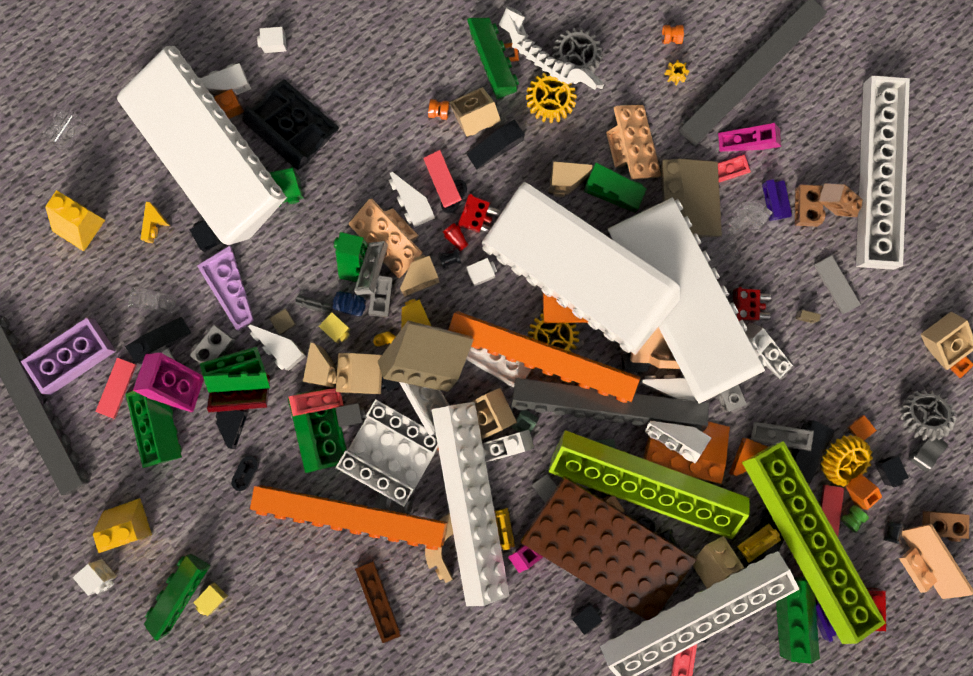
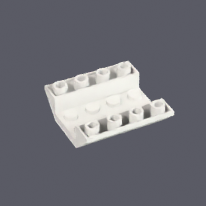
(389, 453)

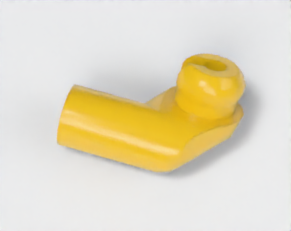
(383, 338)

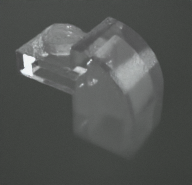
(751, 213)

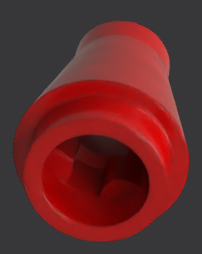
(455, 236)

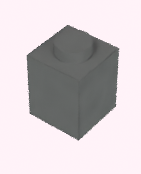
(350, 414)

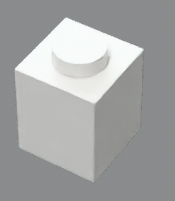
(272, 39)
(481, 271)

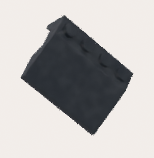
(290, 124)

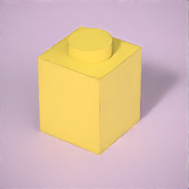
(335, 328)
(210, 600)

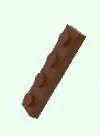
(378, 602)

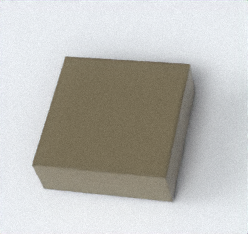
(807, 316)
(282, 321)

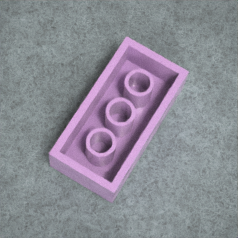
(68, 356)

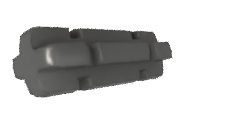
(314, 304)

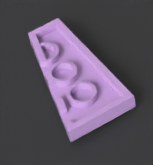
(226, 283)

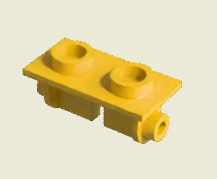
(504, 529)
(759, 542)

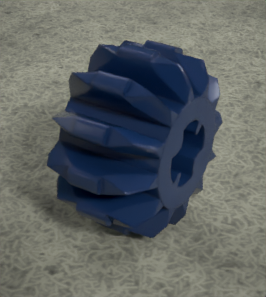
(349, 303)

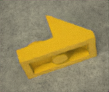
(151, 218)

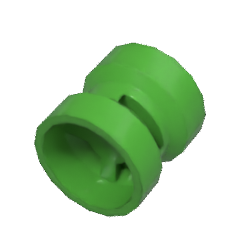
(855, 518)

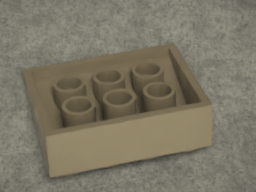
(698, 191)
(425, 356)

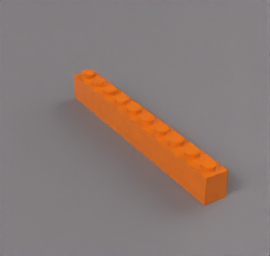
(546, 357)
(349, 516)

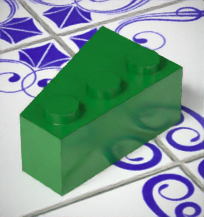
(615, 188)
(349, 255)
(235, 372)

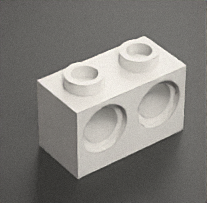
(95, 577)

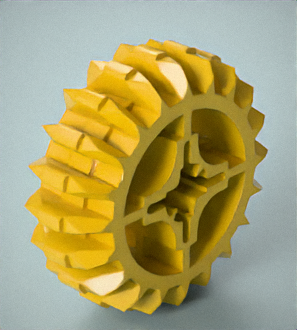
(547, 90)
(537, 329)
(846, 459)

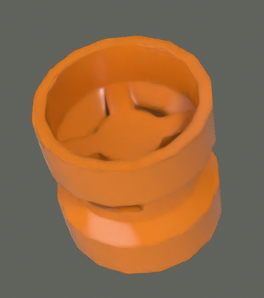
(673, 34)
(434, 107)

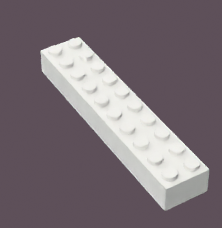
(883, 172)
(470, 504)
(700, 616)

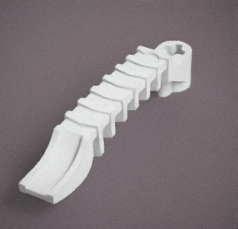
(565, 72)

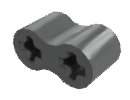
(927, 453)
(386, 503)

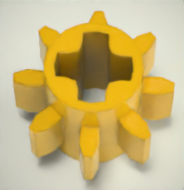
(679, 76)

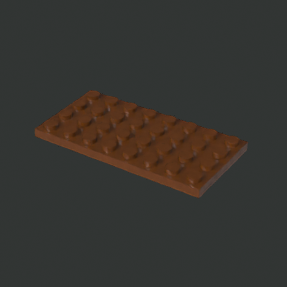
(607, 549)

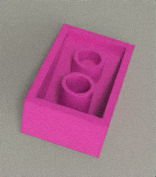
(168, 382)

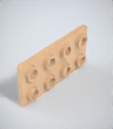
(633, 143)
(387, 226)
(655, 352)
(932, 564)

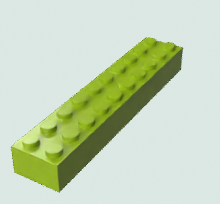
(649, 485)
(814, 544)

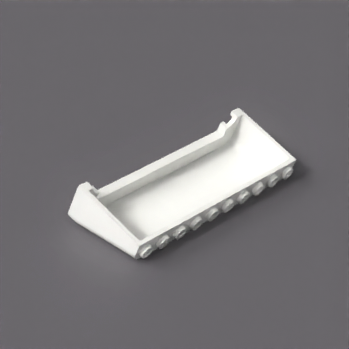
(201, 147)
(581, 268)
(703, 325)

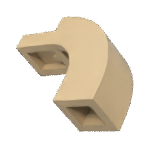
(435, 557)

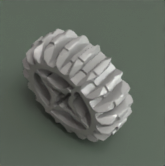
(590, 45)
(940, 419)

